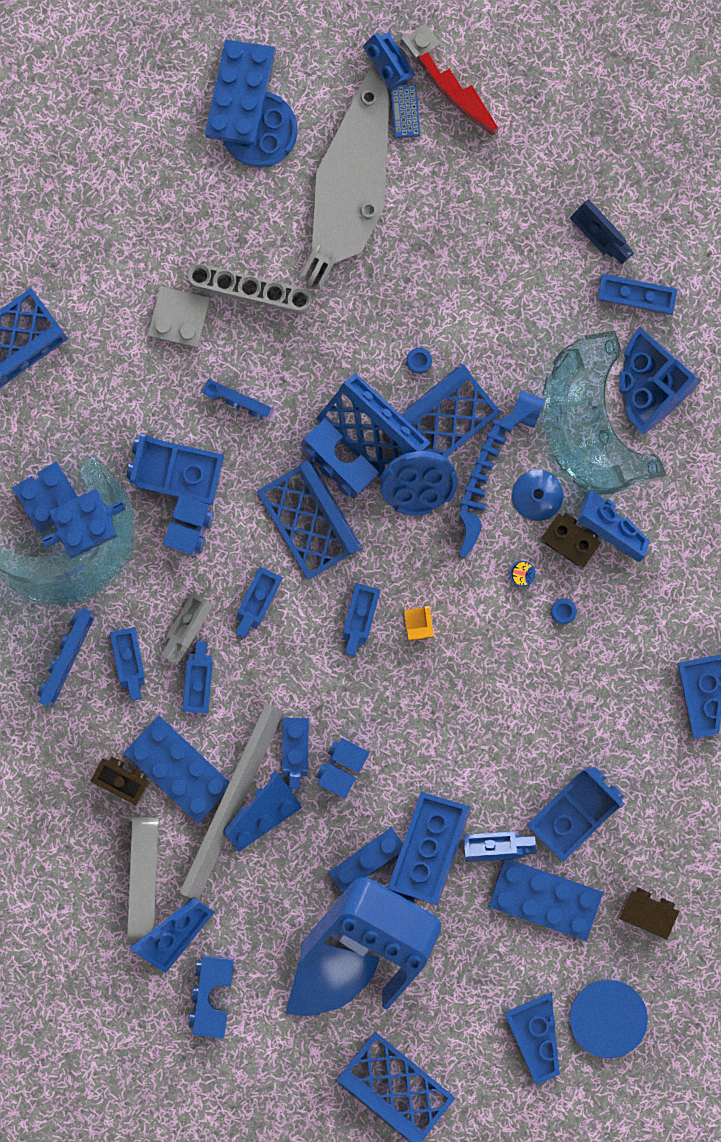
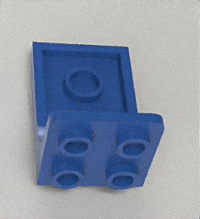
(174, 469)
(576, 812)

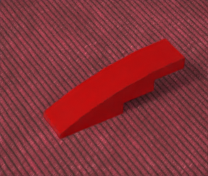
(464, 100)

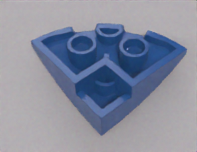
(653, 381)
(329, 980)

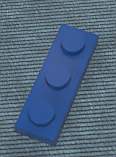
(637, 294)
(367, 859)

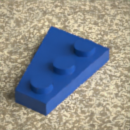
(607, 523)
(702, 694)
(267, 810)
(172, 936)
(536, 1036)

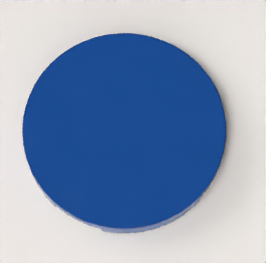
(275, 136)
(418, 482)
(608, 1018)

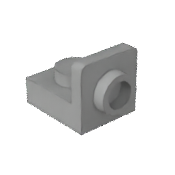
(419, 43)

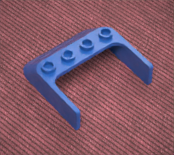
(383, 925)

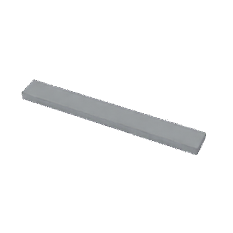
(231, 801)

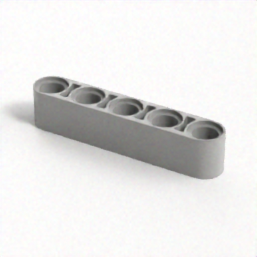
(240, 280)
(143, 877)

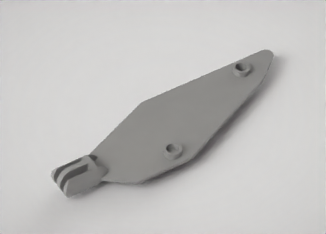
(351, 180)

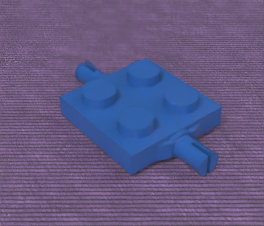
(83, 523)

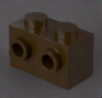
(570, 540)
(119, 781)
(648, 914)

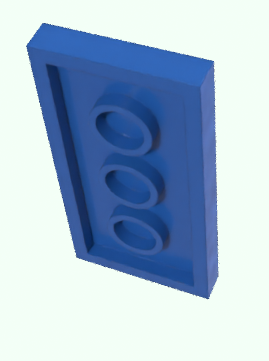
(240, 92)
(70, 648)
(178, 769)
(429, 848)
(545, 899)

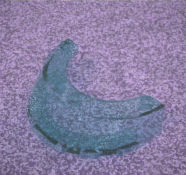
(579, 422)
(68, 580)

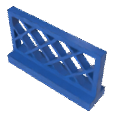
(36, 348)
(440, 392)
(382, 418)
(325, 503)
(379, 1106)

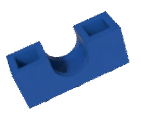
(352, 476)
(207, 1019)

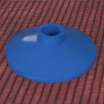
(535, 508)

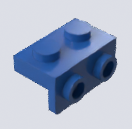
(388, 59)

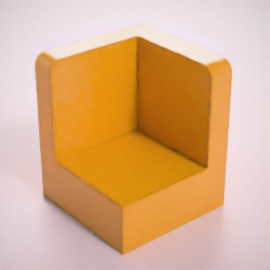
(418, 623)

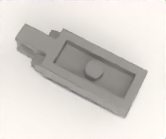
(186, 627)

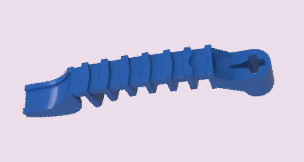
(525, 412)

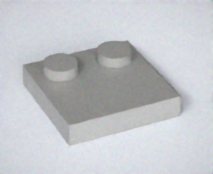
(179, 317)

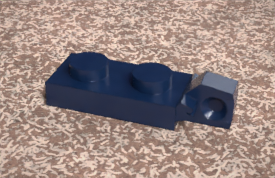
(601, 232)

